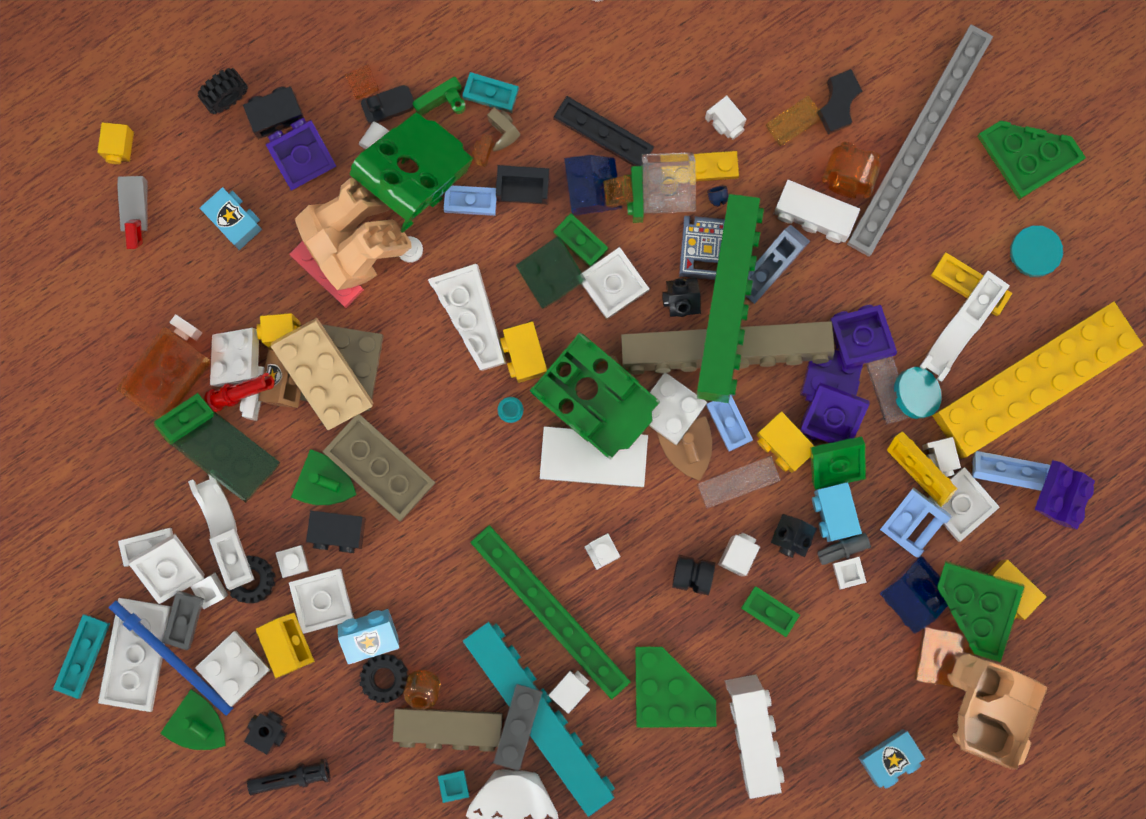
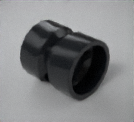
(693, 575)

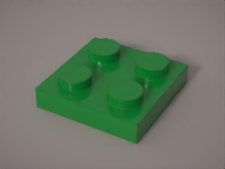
(838, 463)

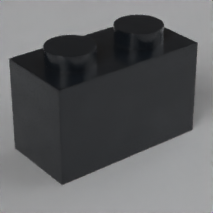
(273, 111)
(335, 530)

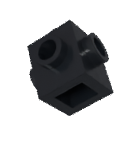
(682, 297)
(793, 536)
(259, 738)

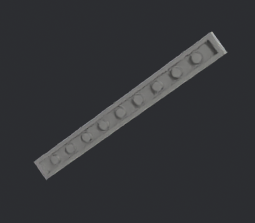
(919, 140)

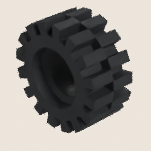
(222, 91)
(263, 589)
(367, 678)

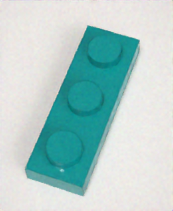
(81, 656)

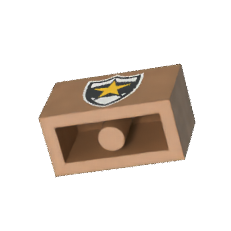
(285, 391)

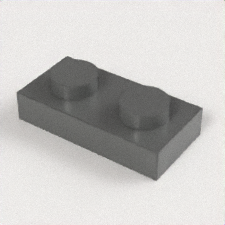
(183, 620)

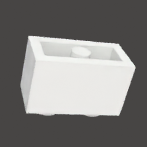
(739, 554)

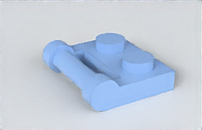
(907, 518)

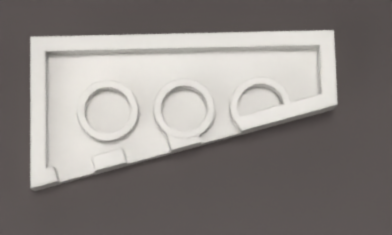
(468, 306)

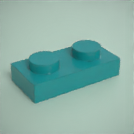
(490, 92)

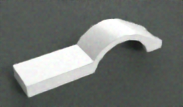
(964, 324)
(223, 533)

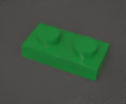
(636, 207)
(580, 240)
(183, 418)
(770, 611)

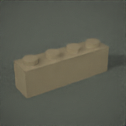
(447, 727)

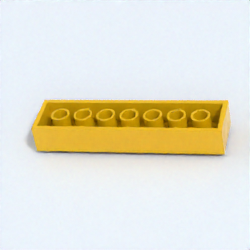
(1038, 380)

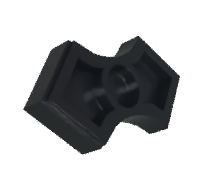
(842, 91)

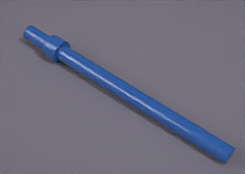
(132, 622)

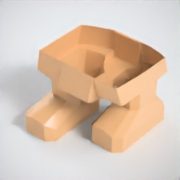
(342, 248)
(995, 710)

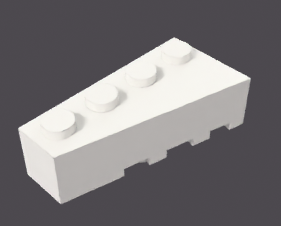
(755, 736)

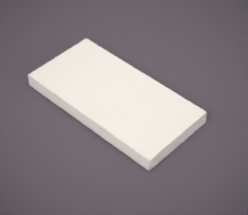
(574, 459)
(131, 663)

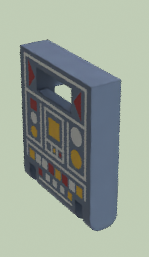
(700, 243)

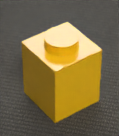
(115, 142)

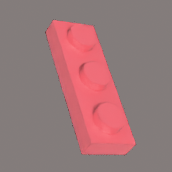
(306, 260)

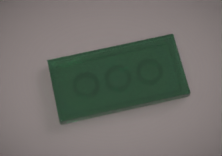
(228, 456)

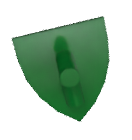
(322, 482)
(195, 724)

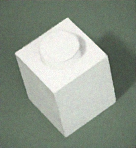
(570, 690)

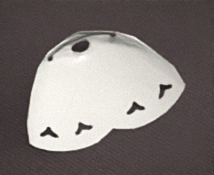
(513, 796)

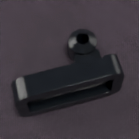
(387, 104)

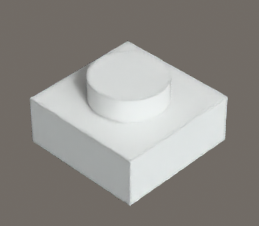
(185, 329)
(292, 561)
(849, 573)
(209, 589)

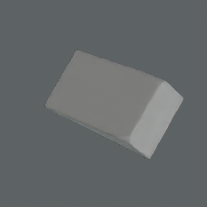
(132, 200)

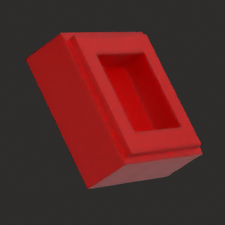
(133, 233)

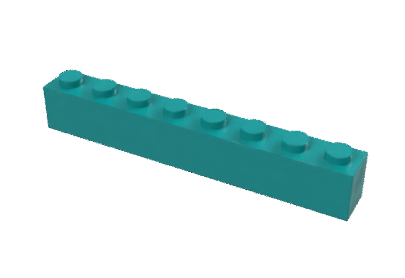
(548, 729)

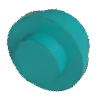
(510, 410)

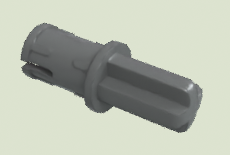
(843, 549)

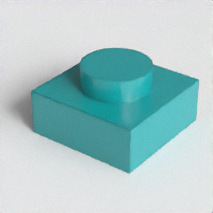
(453, 786)

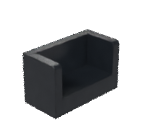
(522, 184)

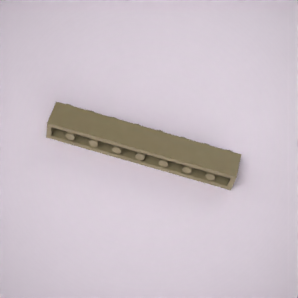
(761, 346)

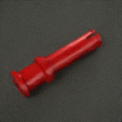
(231, 394)

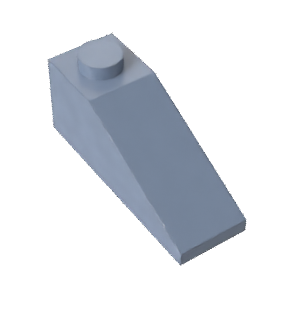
(776, 261)

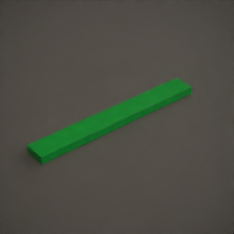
(550, 612)

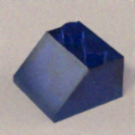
(586, 182)
(915, 595)

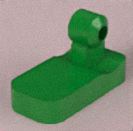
(447, 91)

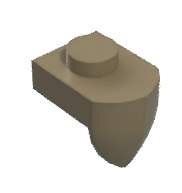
(504, 125)

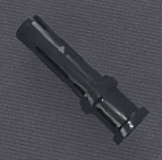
(302, 778)

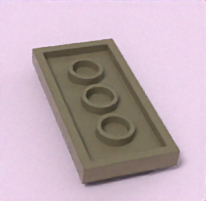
(379, 467)

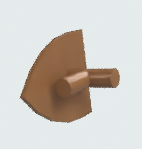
(692, 451)

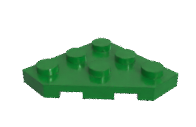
(1029, 155)
(981, 606)
(669, 693)

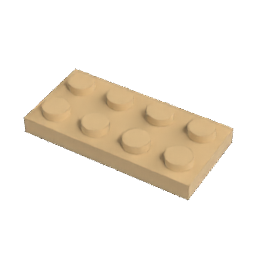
(322, 374)

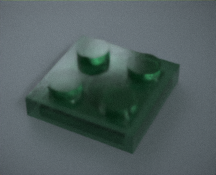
(550, 272)

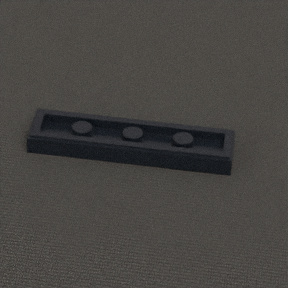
(602, 131)

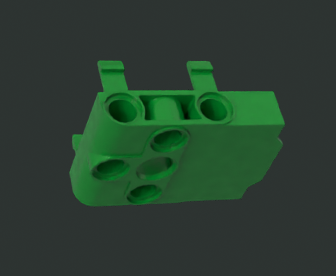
(433, 149)
(617, 411)

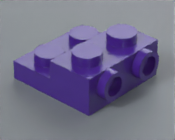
(300, 153)
(862, 336)
(832, 374)
(833, 415)
(1065, 495)

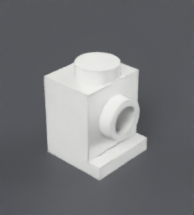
(726, 118)
(943, 455)
(602, 551)

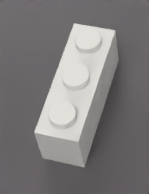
(816, 212)

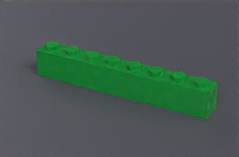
(728, 299)

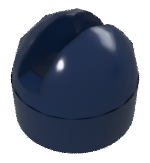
(717, 195)

